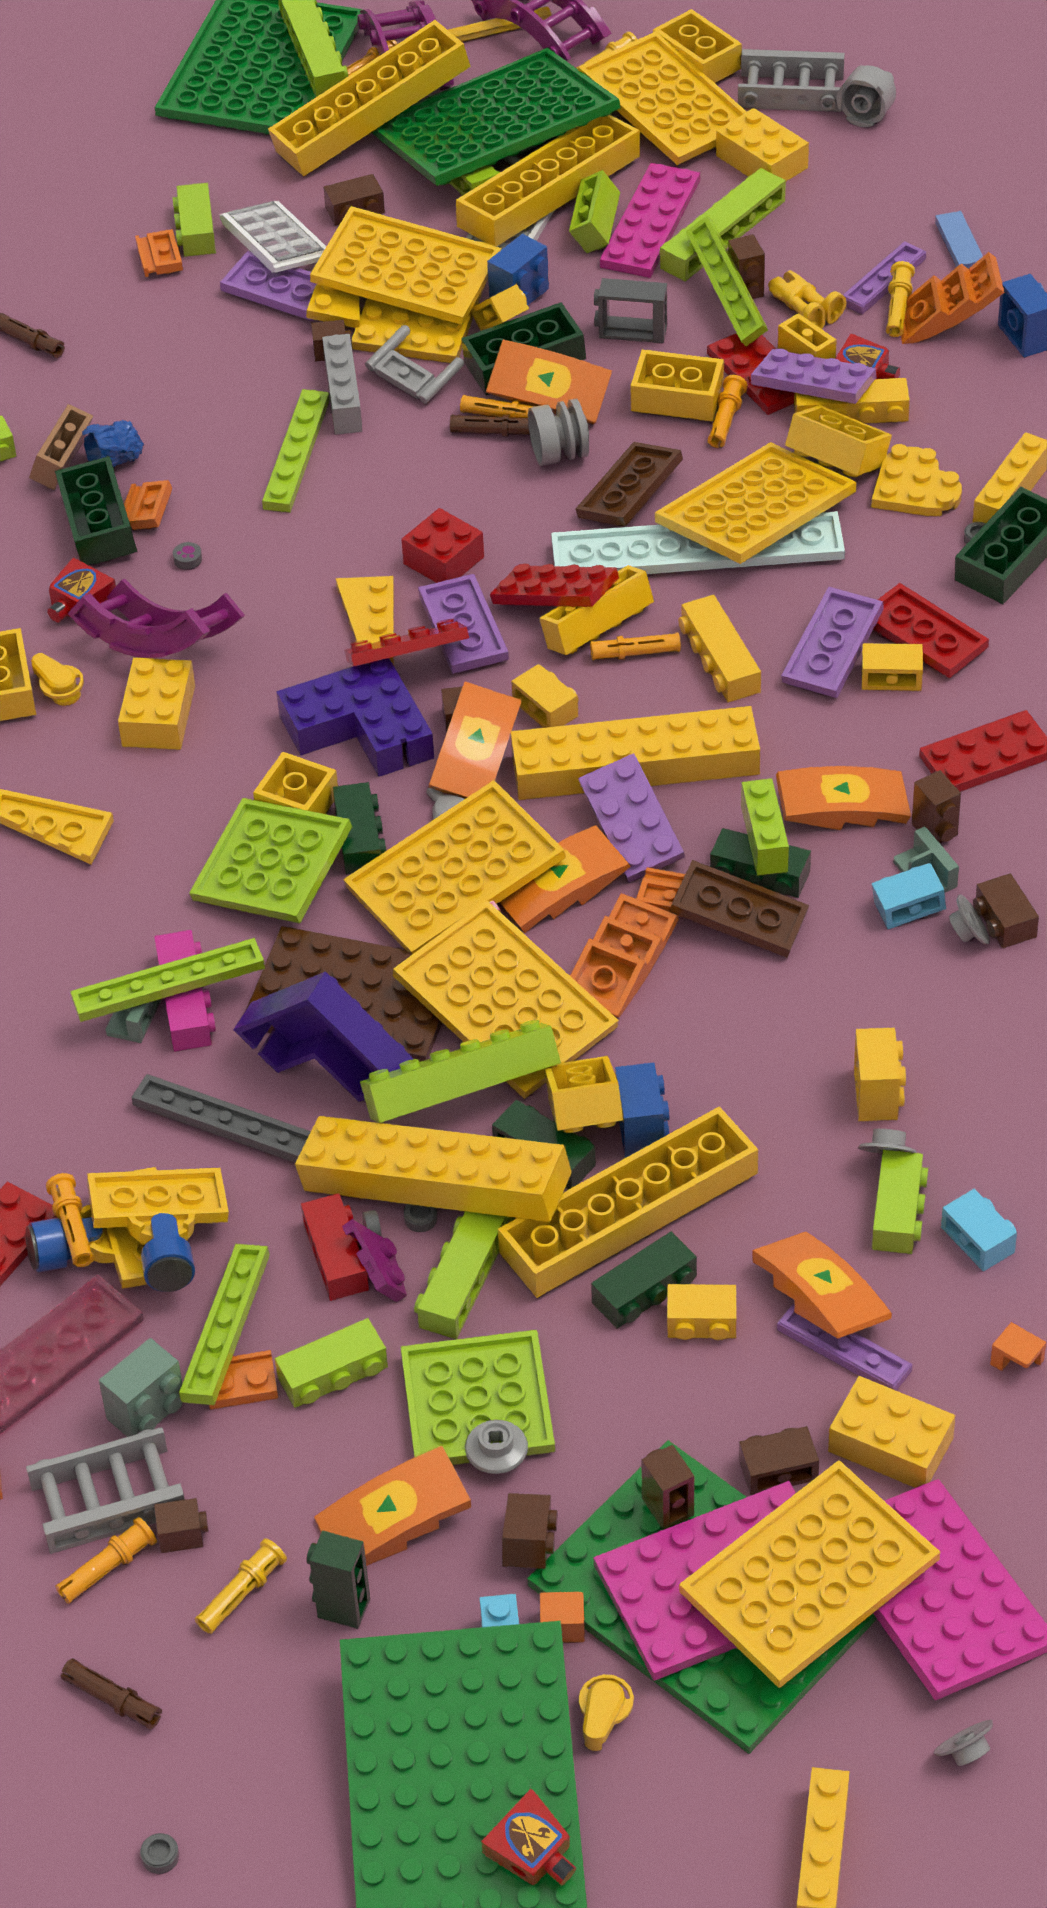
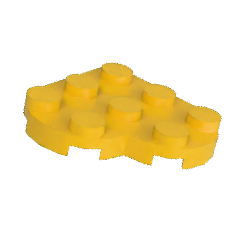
(914, 484)

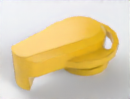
(57, 680)
(603, 1708)

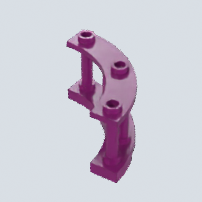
(416, 12)
(524, 16)
(151, 628)

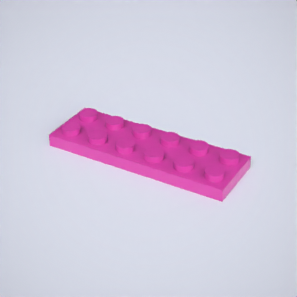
(650, 219)

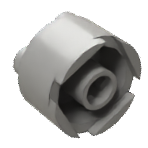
(866, 95)

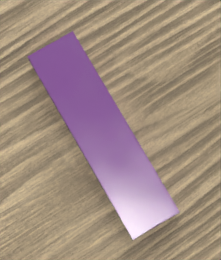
(875, 283)
(850, 1351)

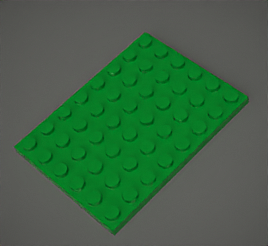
(246, 66)
(495, 116)
(721, 1690)
(441, 1749)

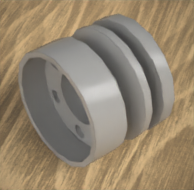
(564, 431)

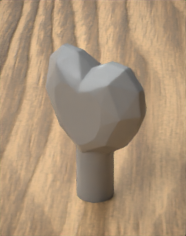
(442, 802)

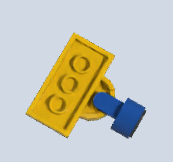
(161, 1214)
(50, 1250)

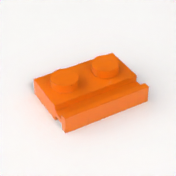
(159, 253)
(147, 504)
(660, 888)
(248, 1380)

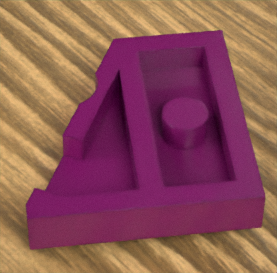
(379, 1260)

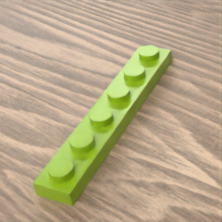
(727, 281)
(296, 451)
(167, 979)
(224, 1324)

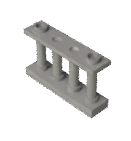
(790, 64)
(113, 1518)

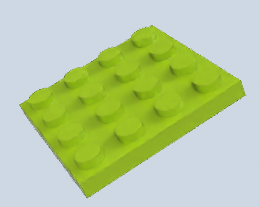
(271, 860)
(475, 1381)

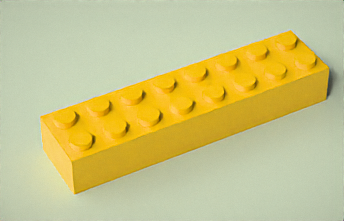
(369, 97)
(545, 179)
(666, 746)
(434, 1168)
(629, 1201)

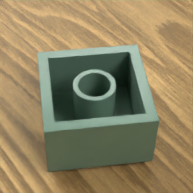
(142, 1389)

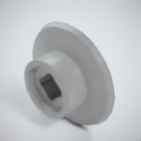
(967, 922)
(886, 1140)
(498, 1456)
(967, 1744)

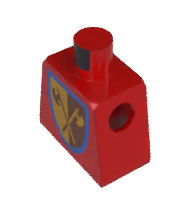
(870, 354)
(75, 582)
(530, 1842)

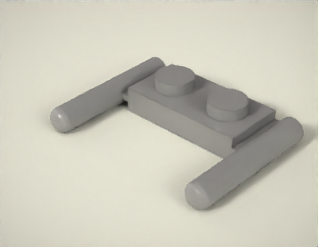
(406, 373)

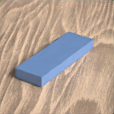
(958, 238)

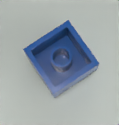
(520, 263)
(1024, 314)
(642, 1106)

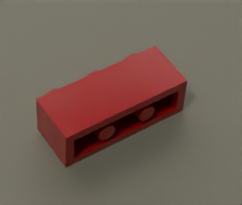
(334, 1249)

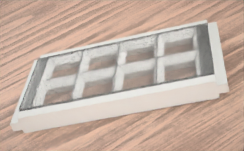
(274, 236)

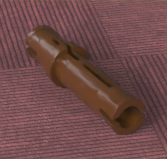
(36, 338)
(494, 425)
(122, 1700)

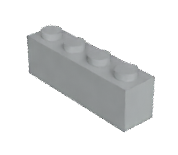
(342, 384)

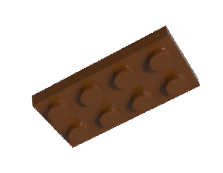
(629, 484)
(739, 908)

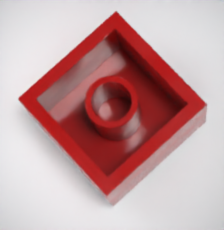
(442, 547)

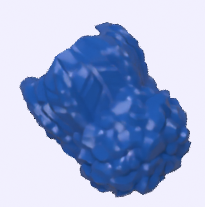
(115, 440)

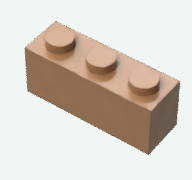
(60, 446)

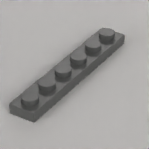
(220, 1117)

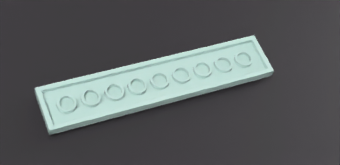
(665, 551)

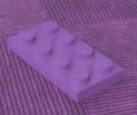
(283, 290)
(813, 376)
(465, 603)
(832, 642)
(631, 816)

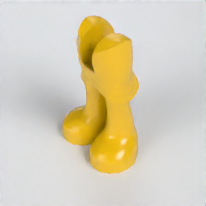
(795, 290)

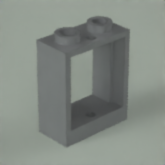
(627, 327)

